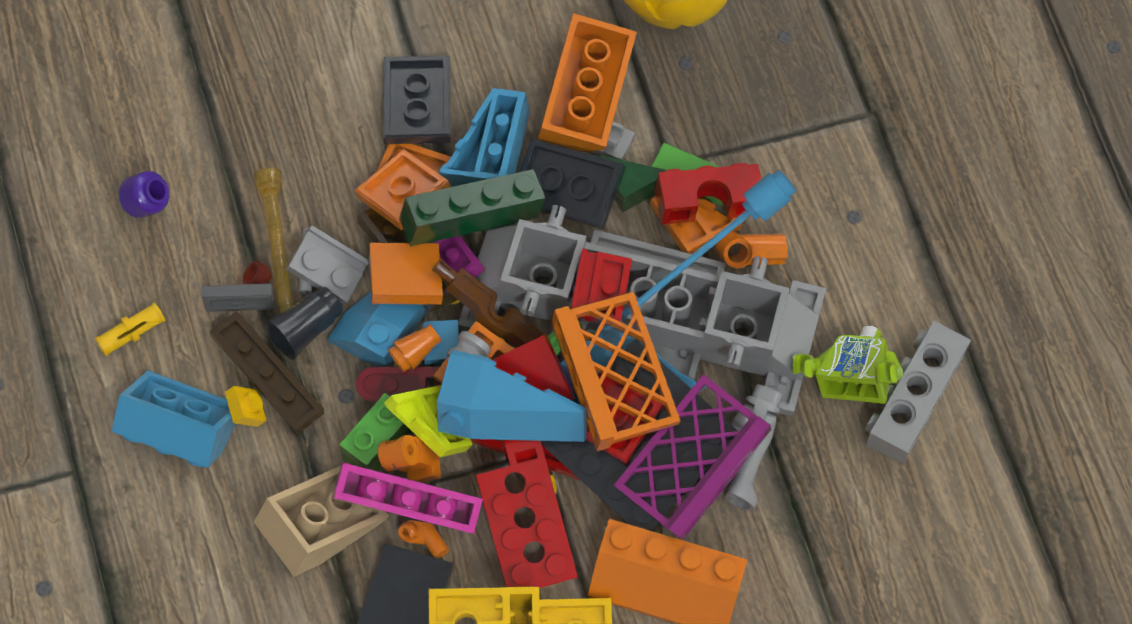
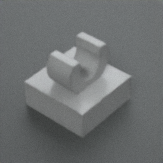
(618, 142)

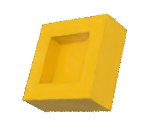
(245, 406)

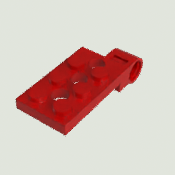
(547, 529)

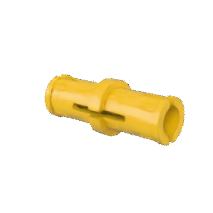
(113, 339)

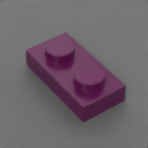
(459, 255)

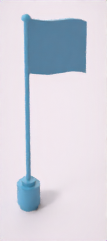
(761, 201)

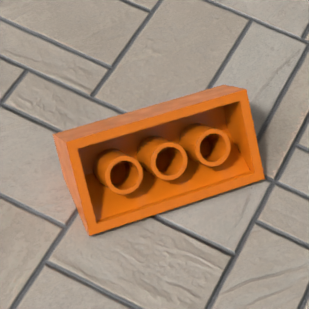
(587, 85)
(666, 576)

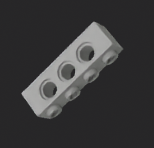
(898, 439)

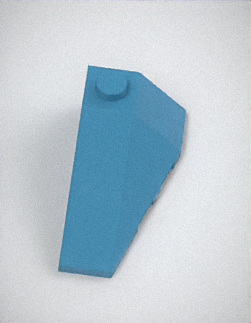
(371, 329)
(492, 404)

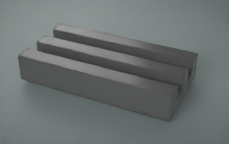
(238, 297)

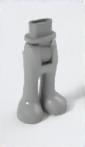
(765, 404)

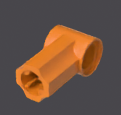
(767, 246)

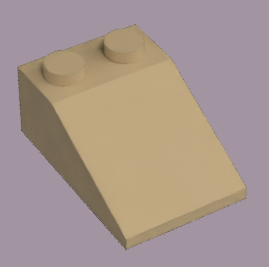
(311, 525)

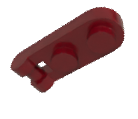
(376, 381)

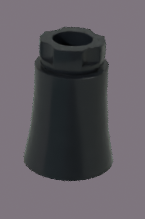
(303, 322)

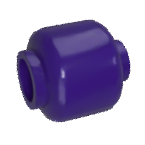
(144, 194)

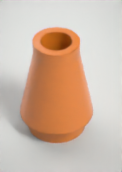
(413, 348)

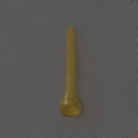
(268, 183)

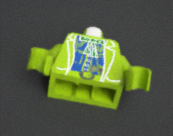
(853, 367)

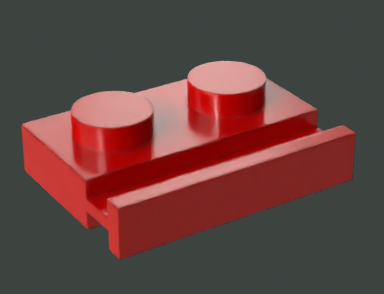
(598, 279)

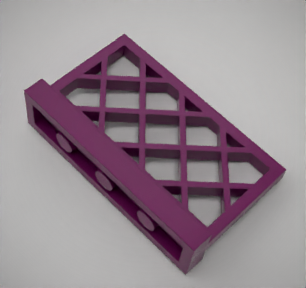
(718, 475)

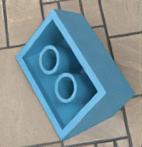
(174, 419)

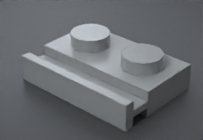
(327, 264)

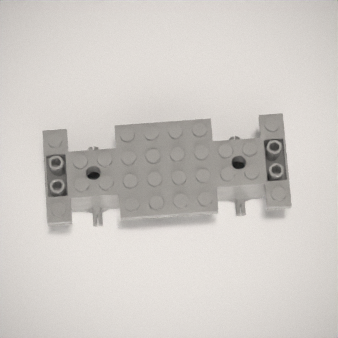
(686, 319)

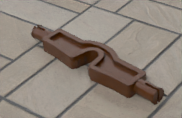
(482, 301)

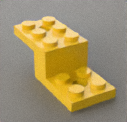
(514, 606)

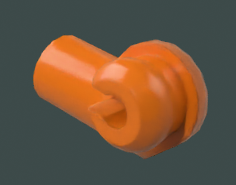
(424, 534)

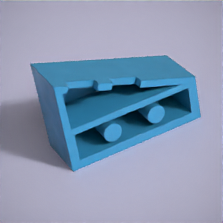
(493, 140)

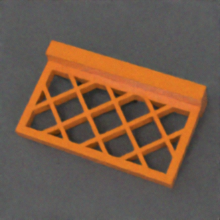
(588, 385)

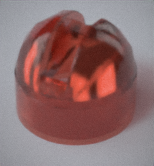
(257, 274)

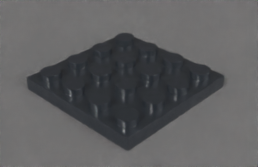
(601, 471)

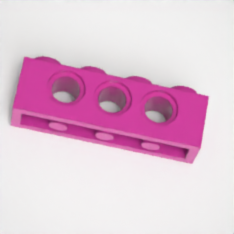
(407, 498)

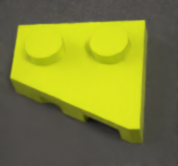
(419, 413)

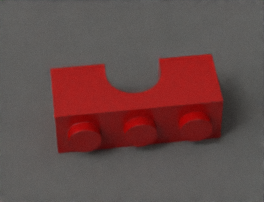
(679, 190)

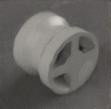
(471, 344)

